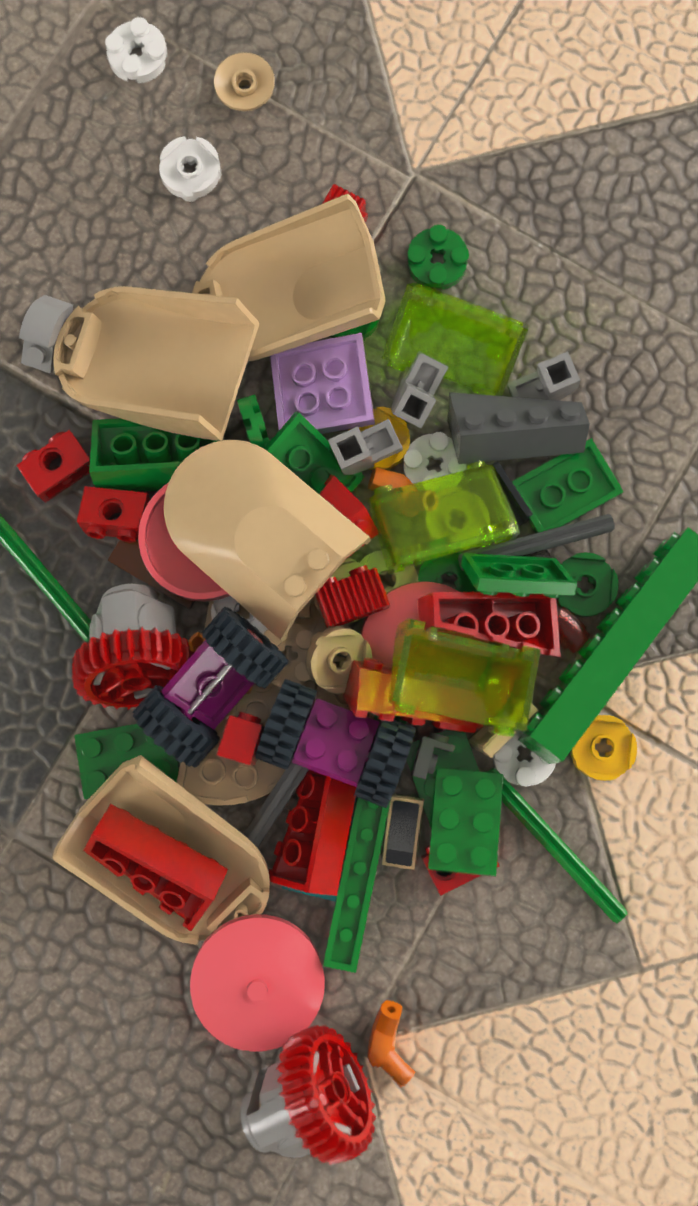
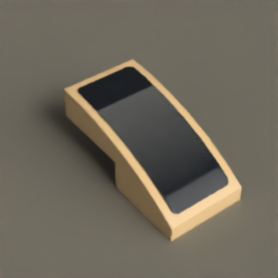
(403, 832)

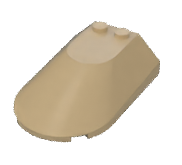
(301, 276)
(256, 529)
(177, 813)

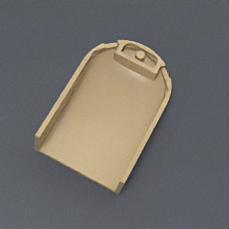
(157, 358)

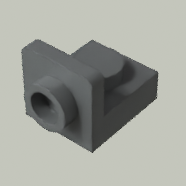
(425, 759)

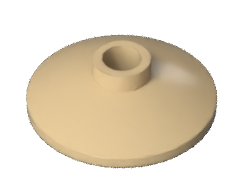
(243, 70)

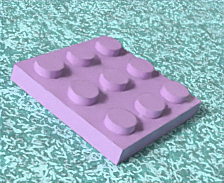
(324, 384)

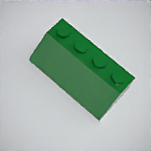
(136, 455)

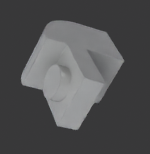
(41, 331)
(551, 381)
(415, 393)
(361, 450)

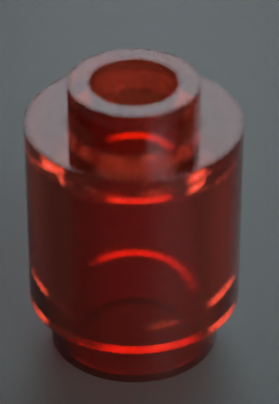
(571, 630)

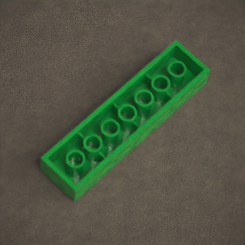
(615, 649)

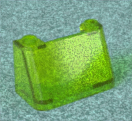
(467, 338)
(441, 516)
(462, 678)

